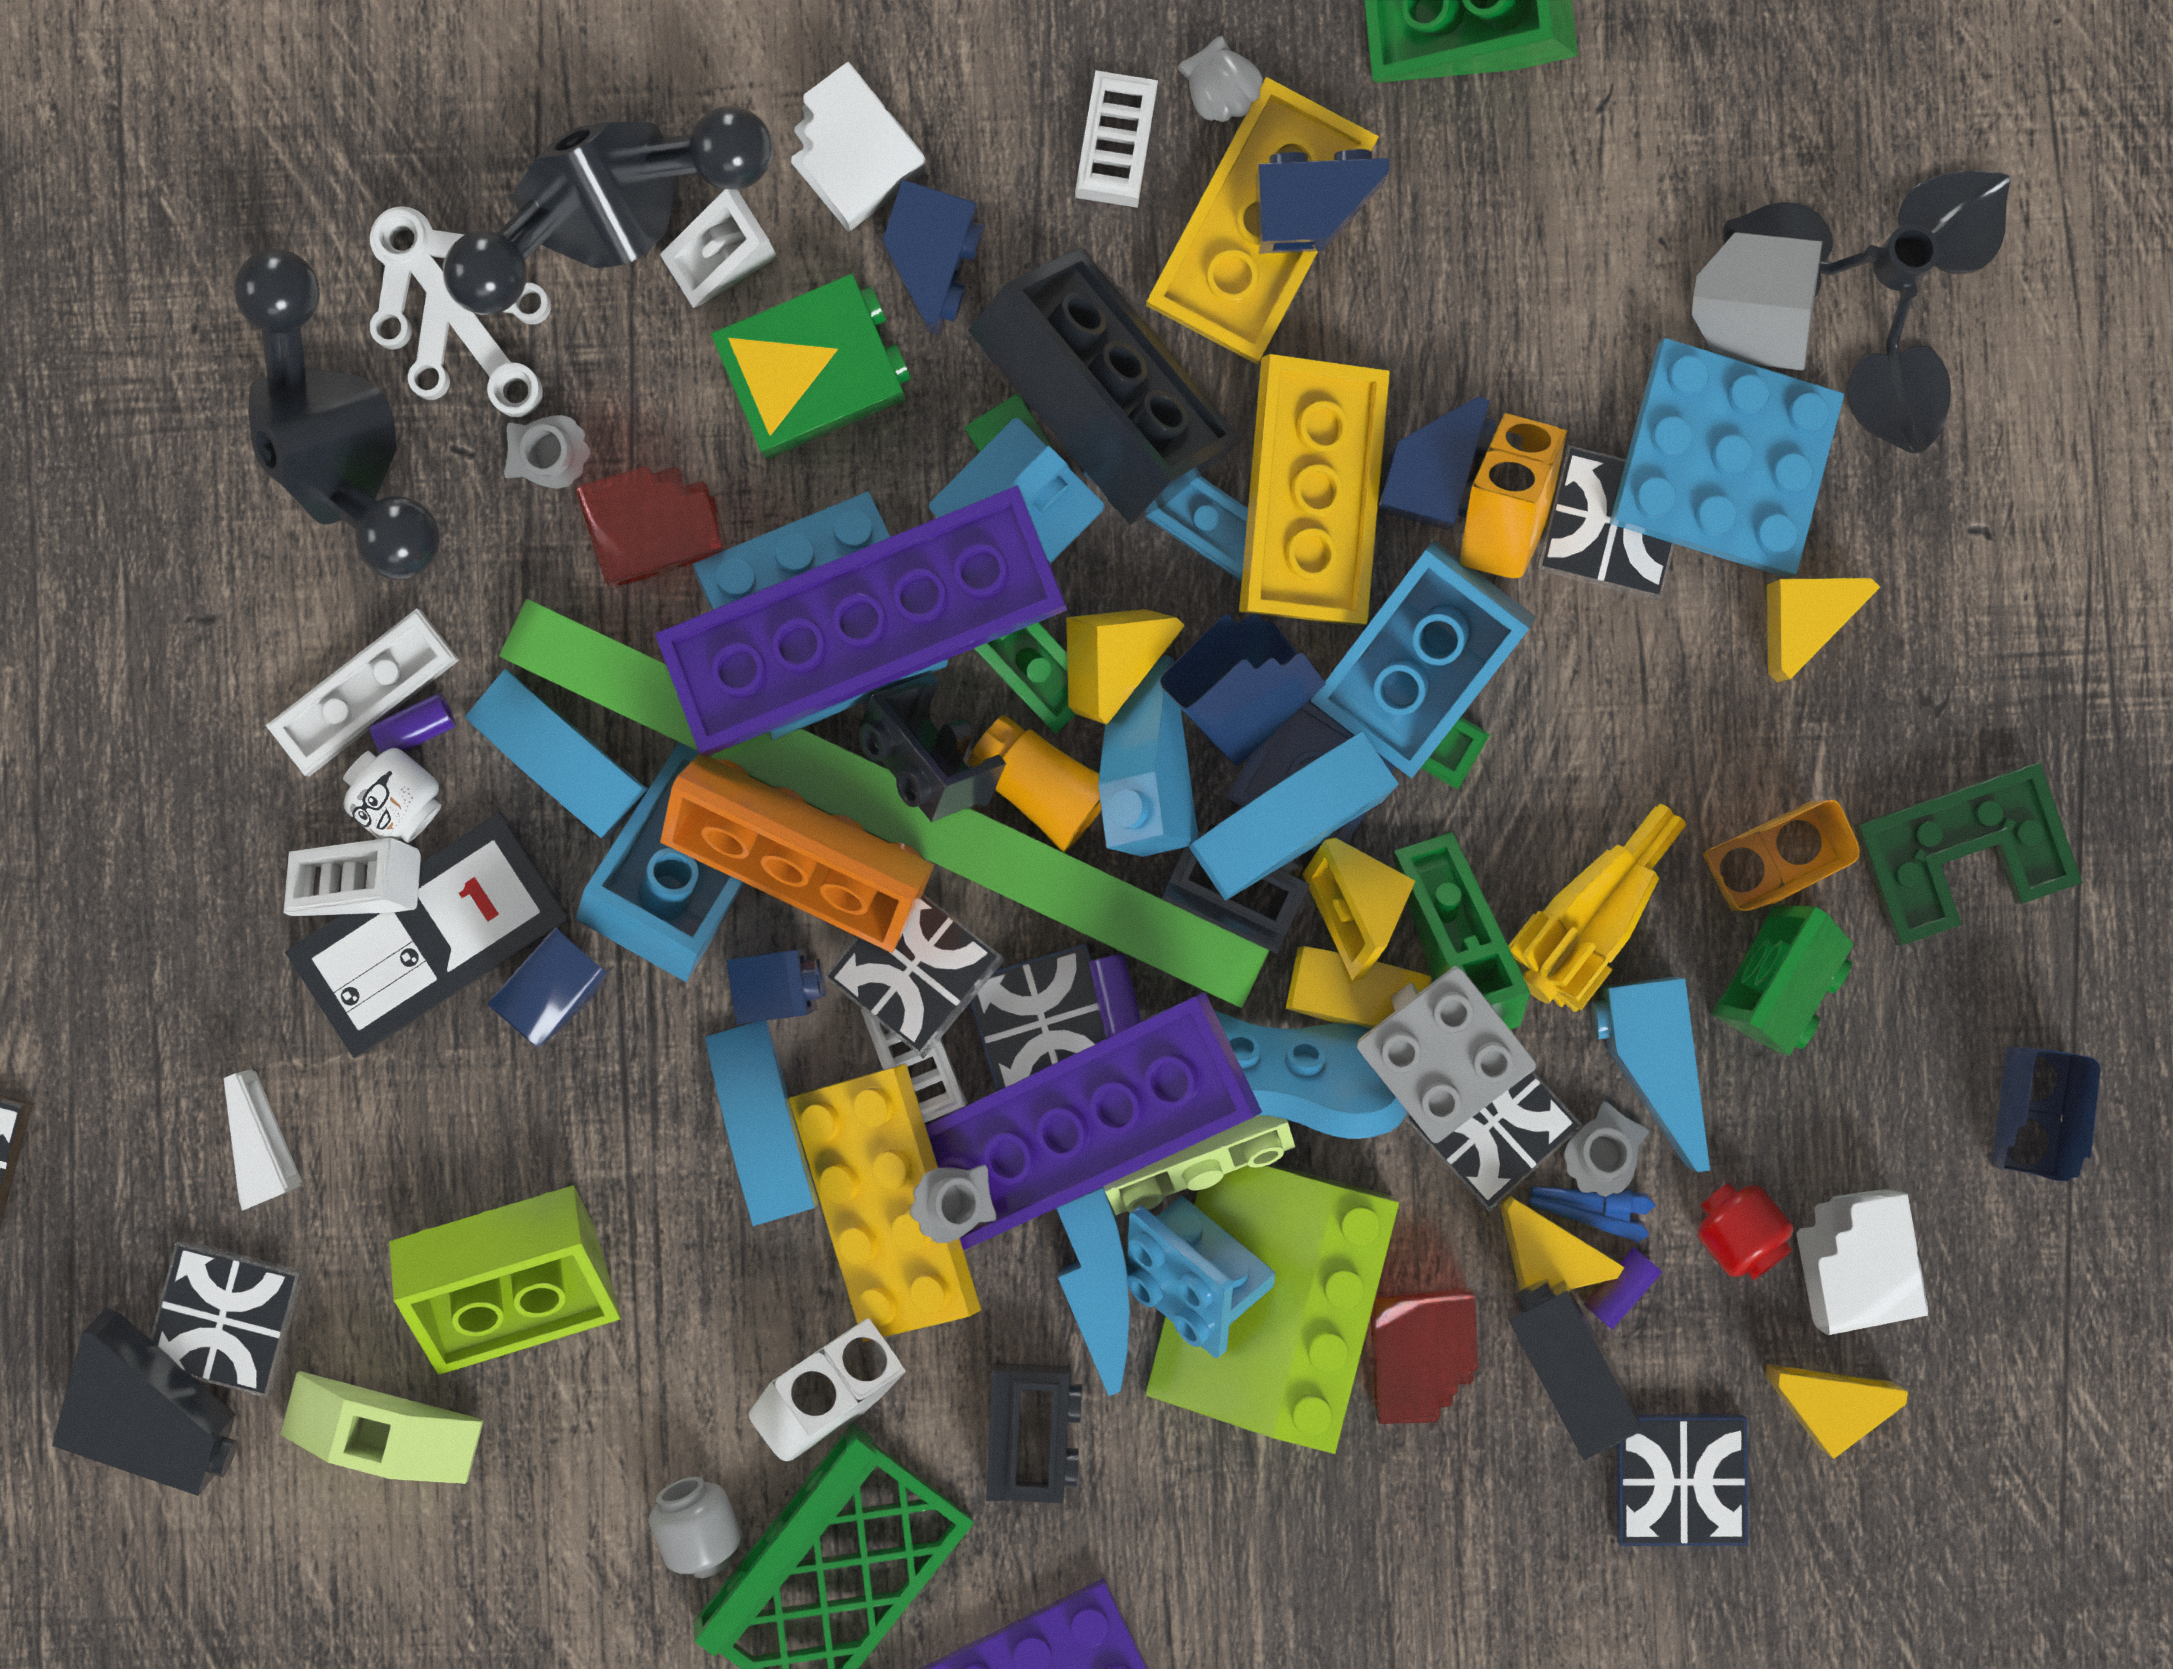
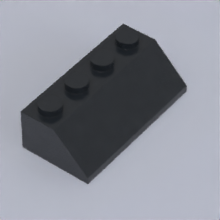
(1103, 384)

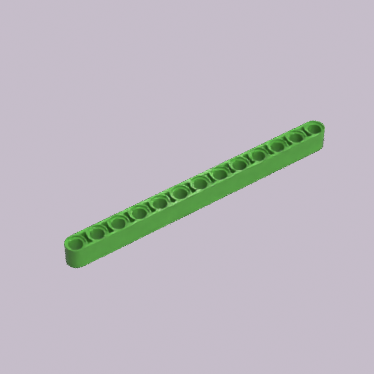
(869, 795)

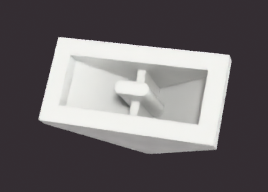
(718, 249)

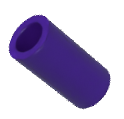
(413, 724)
(1114, 994)
(1617, 1296)

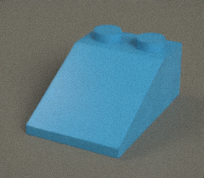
(1423, 658)
(654, 895)

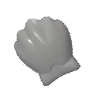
(1221, 81)
(547, 451)
(1605, 1152)
(952, 1202)

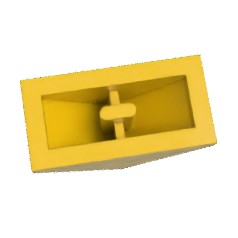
(1806, 615)
(1112, 656)
(1357, 901)
(1550, 1252)
(1835, 1406)

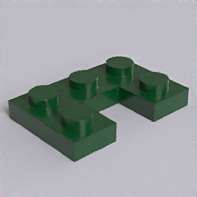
(2003, 811)

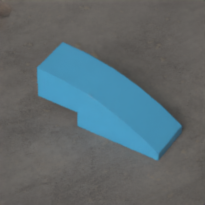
(556, 754)
(1294, 816)
(760, 1123)
(1098, 1283)

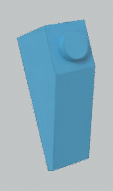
(1147, 773)
(1653, 1046)

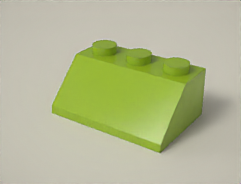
(503, 1280)

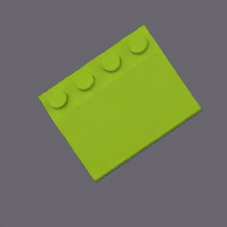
(1302, 1341)

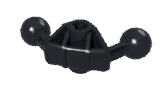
(602, 199)
(326, 430)

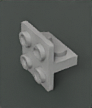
(1445, 1053)

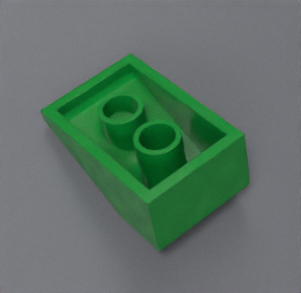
(1466, 36)
(1785, 977)

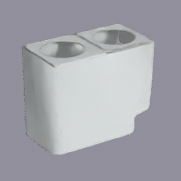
(853, 148)
(1862, 1262)
(792, 1431)

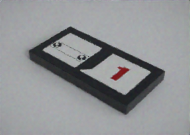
(472, 913)

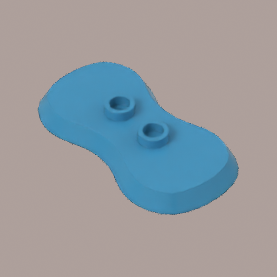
(1314, 1077)

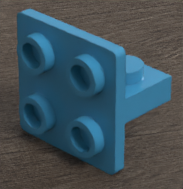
(1053, 493)
(1193, 1272)

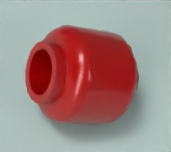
(1744, 1230)

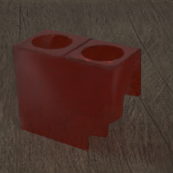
(649, 524)
(1421, 1352)

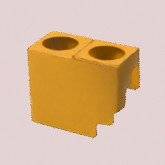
(1504, 529)
(1836, 852)

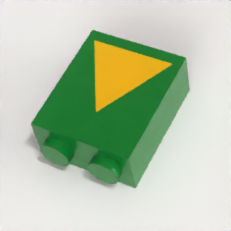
(811, 365)

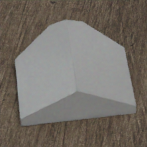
(1759, 299)

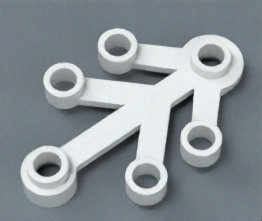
(442, 310)

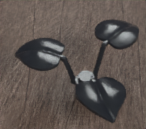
(1943, 223)

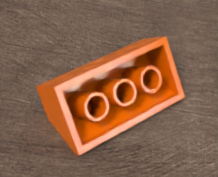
(794, 850)

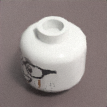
(391, 795)

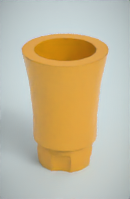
(1042, 781)

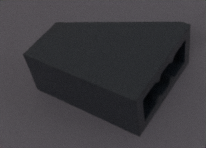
(1573, 1367)
(142, 1410)

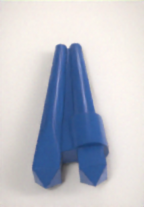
(1597, 1211)

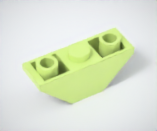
(1203, 1164)
(380, 1431)

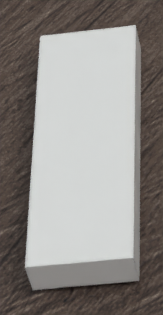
(362, 692)

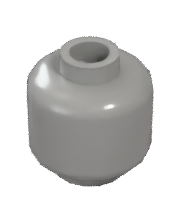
(695, 1527)

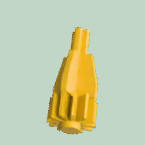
(1593, 917)

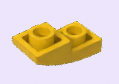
(1326, 991)

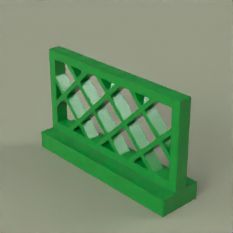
(798, 1529)

